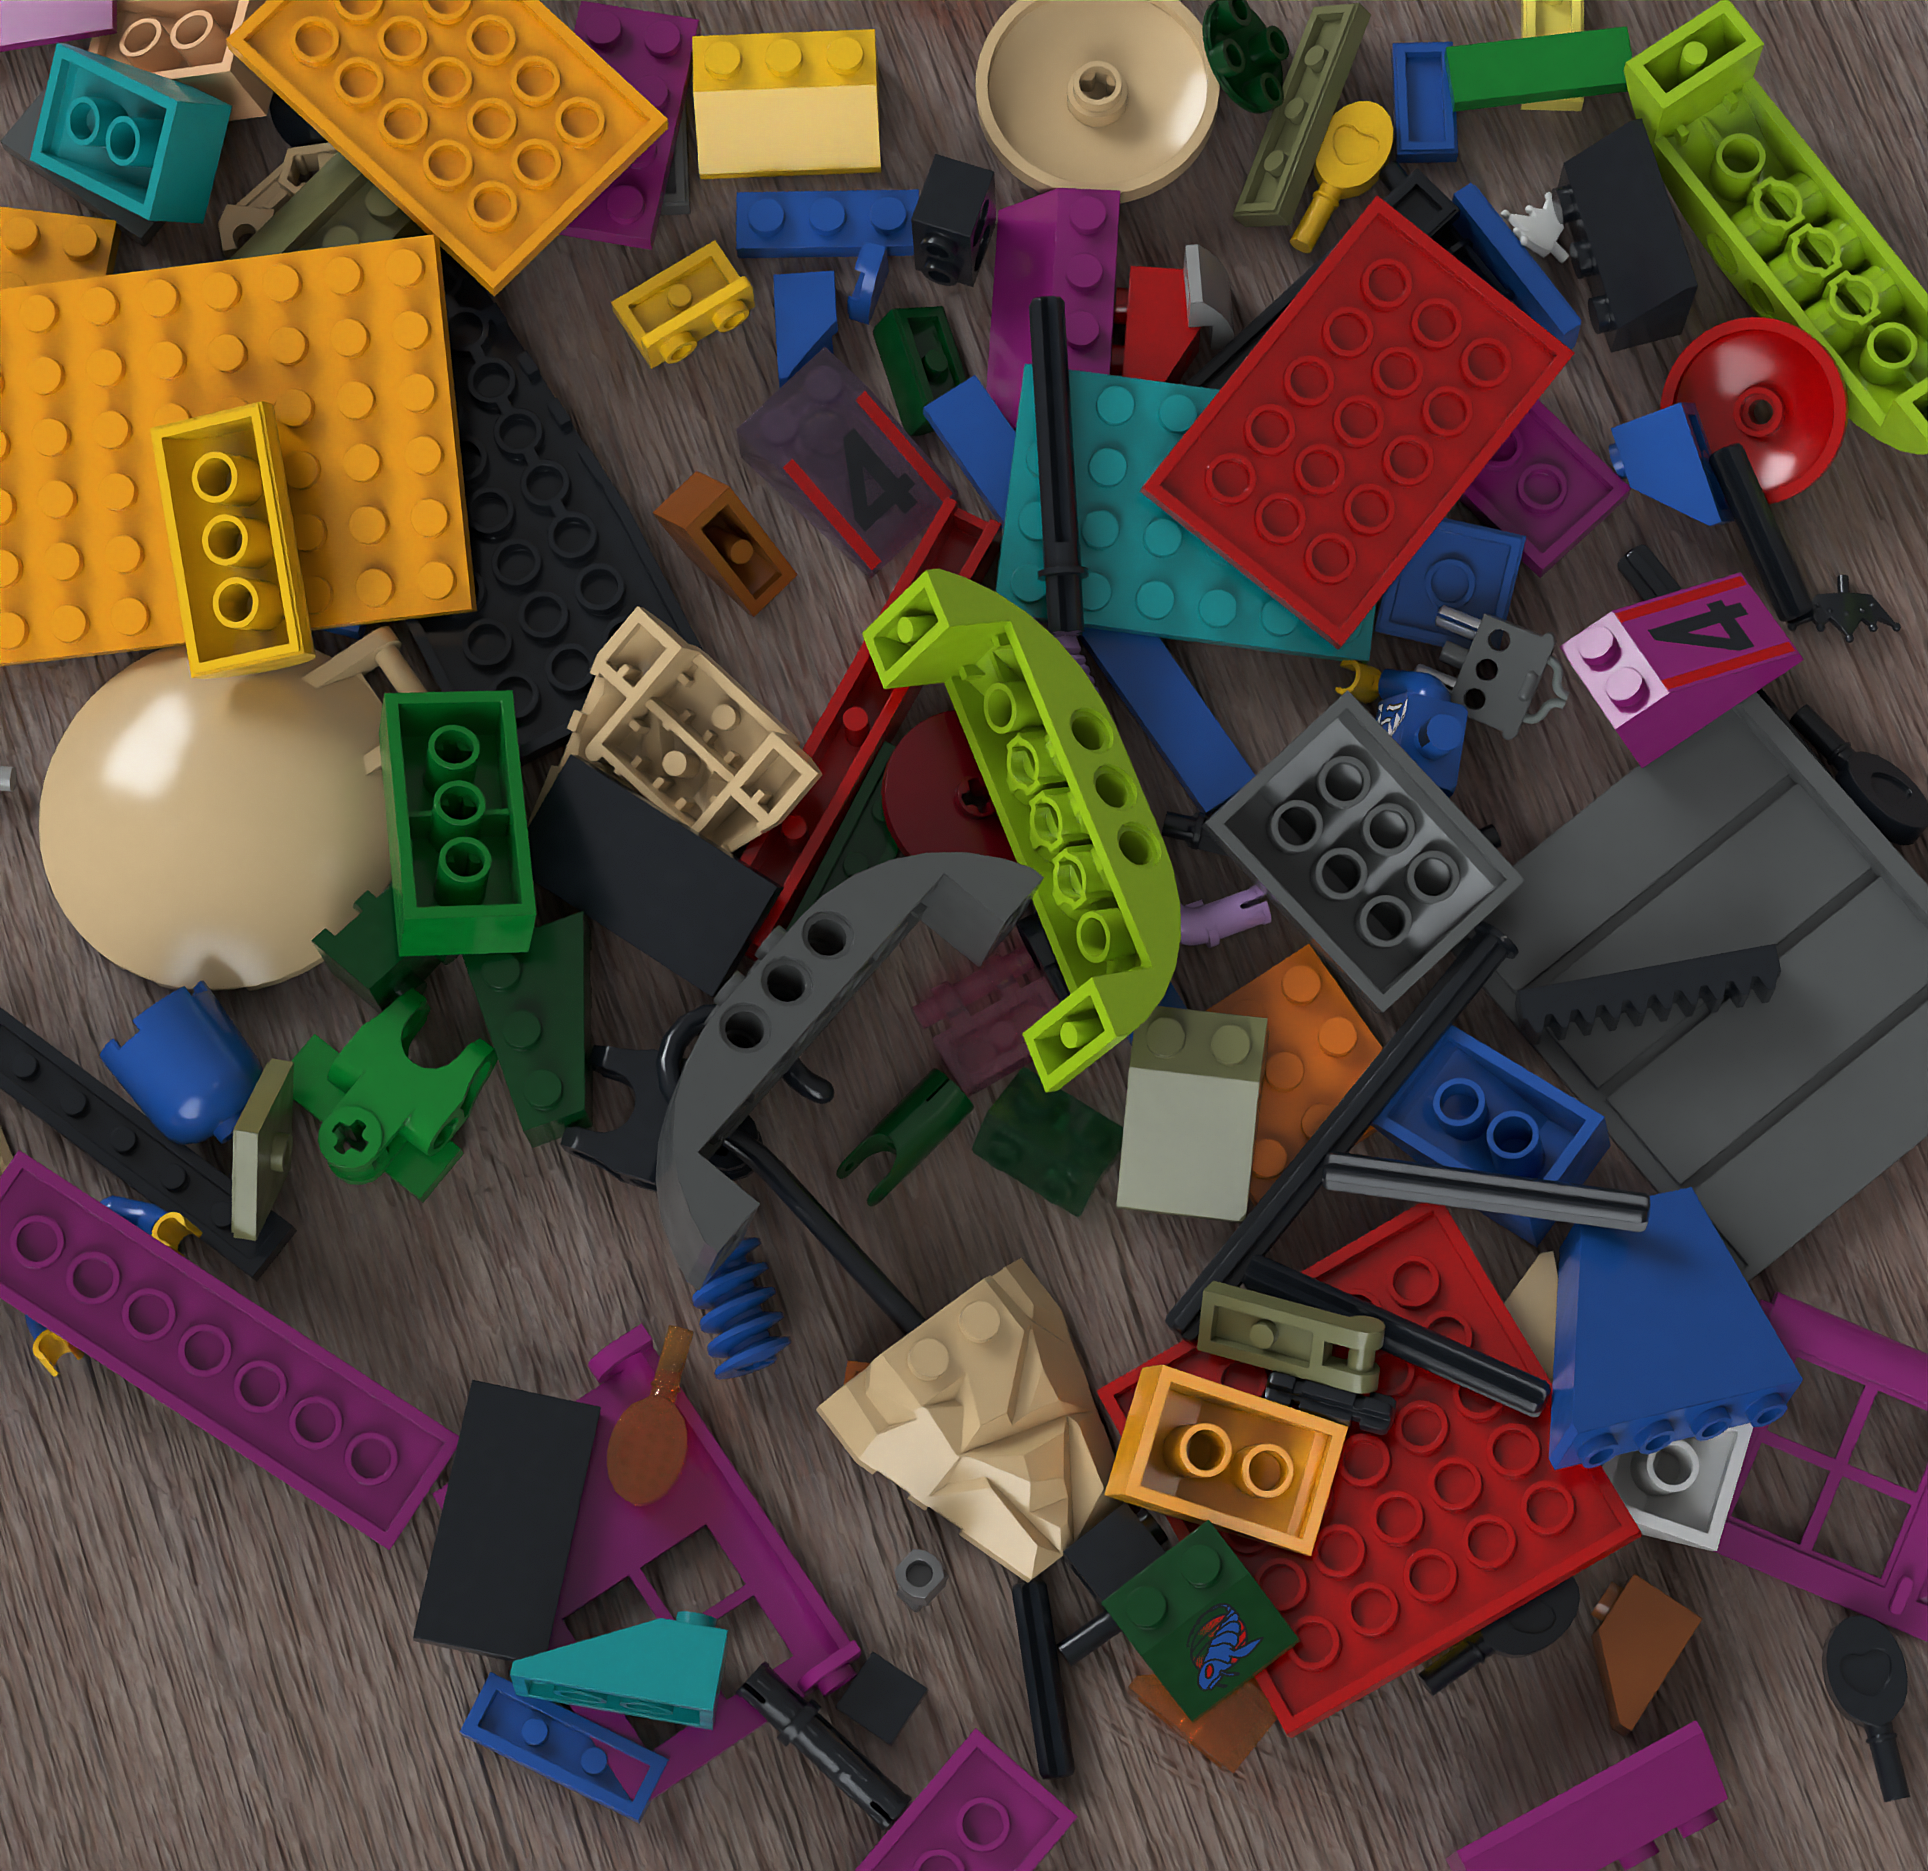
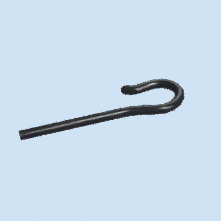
(782, 1180)

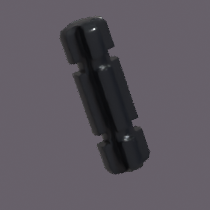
(1334, 1404)

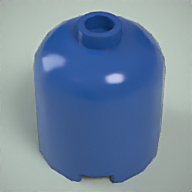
(186, 1067)

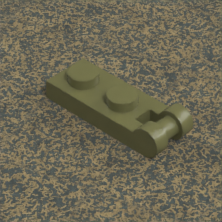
(1290, 1337)

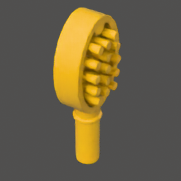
(1346, 165)

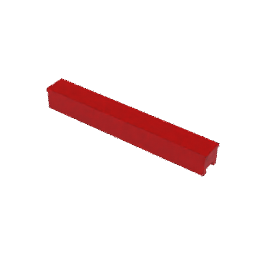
(857, 725)

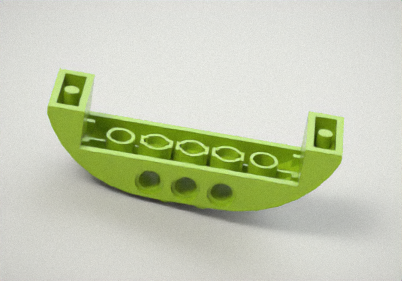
(1783, 219)
(1062, 802)

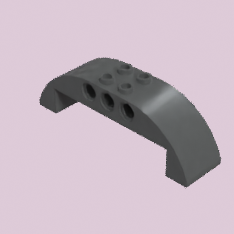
(787, 1002)

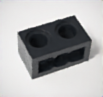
(953, 221)

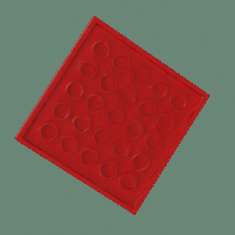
(1421, 1524)

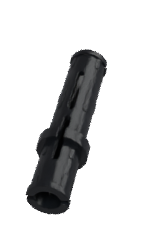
(823, 1745)

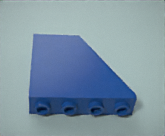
(1658, 1339)

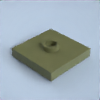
(262, 1149)

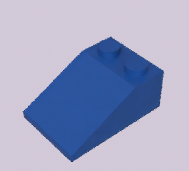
(1493, 1116)

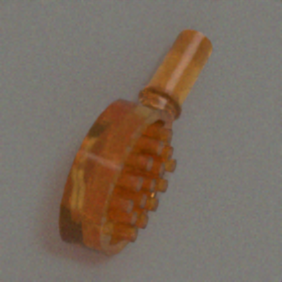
(651, 1434)

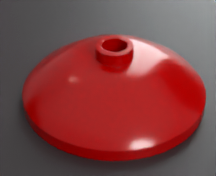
(1769, 361)

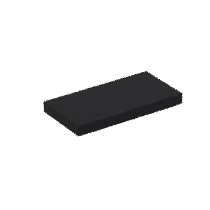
(647, 876)
(507, 1523)

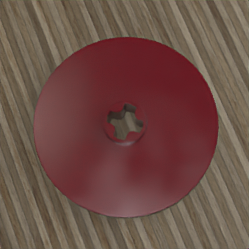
(925, 793)

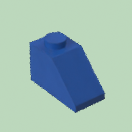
(1669, 461)

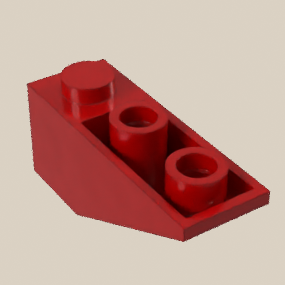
(1157, 330)

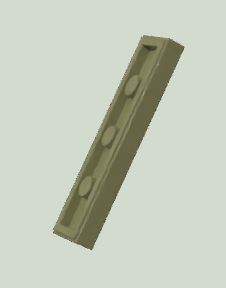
(1303, 117)

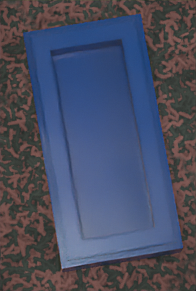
(1422, 104)

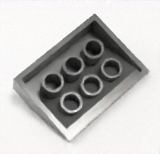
(1363, 853)

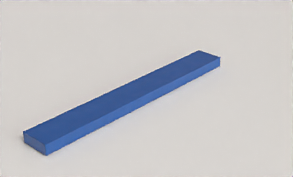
(1133, 663)

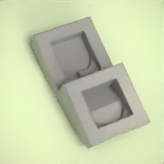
(1208, 295)

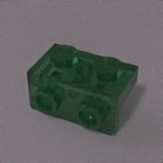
(1049, 1142)

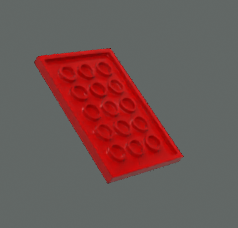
(1357, 422)

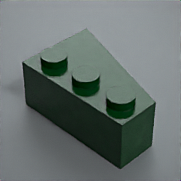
(368, 957)
(541, 1025)

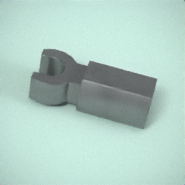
(919, 1579)

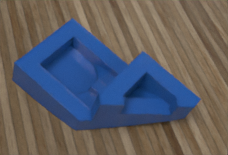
(803, 318)

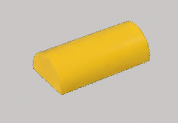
(233, 542)

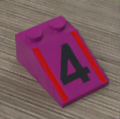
(1679, 661)

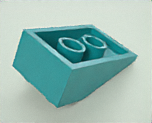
(130, 135)
(644, 1671)

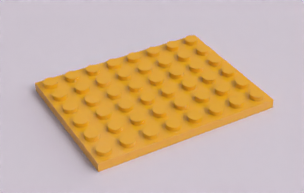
(364, 416)

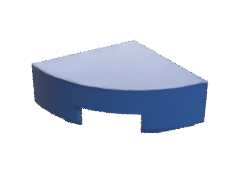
(874, 269)

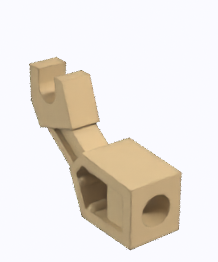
(270, 194)

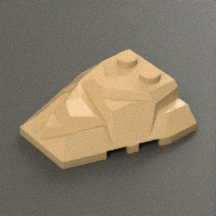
(686, 736)
(986, 1423)

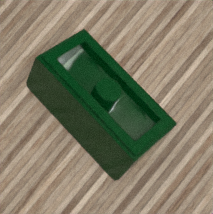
(918, 361)

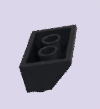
(1626, 239)

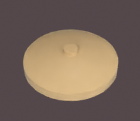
(1096, 93)

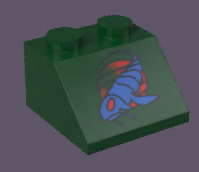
(1200, 1621)

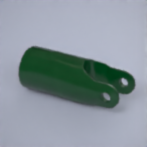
(911, 1130)

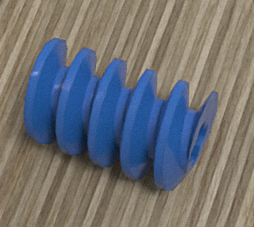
(739, 1315)

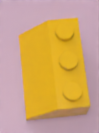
(786, 104)

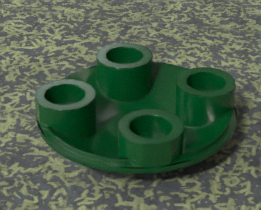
(1245, 55)

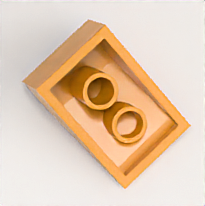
(1226, 1459)

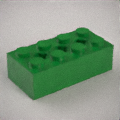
(456, 823)

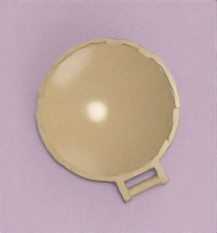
(221, 814)

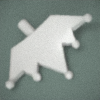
(1539, 229)

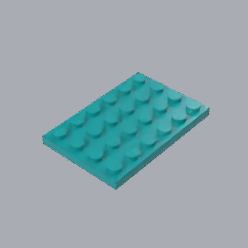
(1140, 561)

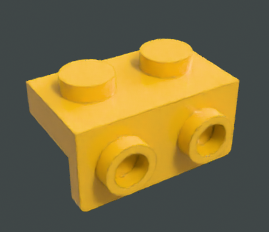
(684, 305)

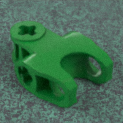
(395, 1099)

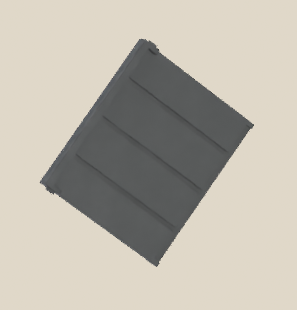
(1710, 854)

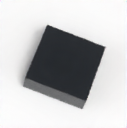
(881, 1698)

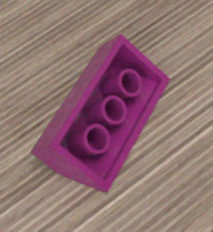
(1059, 248)
(1610, 1813)

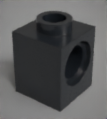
(1115, 1551)

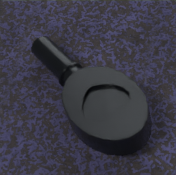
(1870, 781)
(1512, 1636)
(1869, 1688)

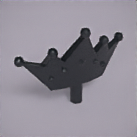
(1845, 611)

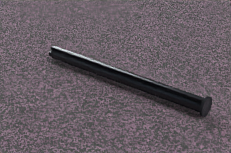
(1348, 1120)

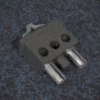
(1518, 672)

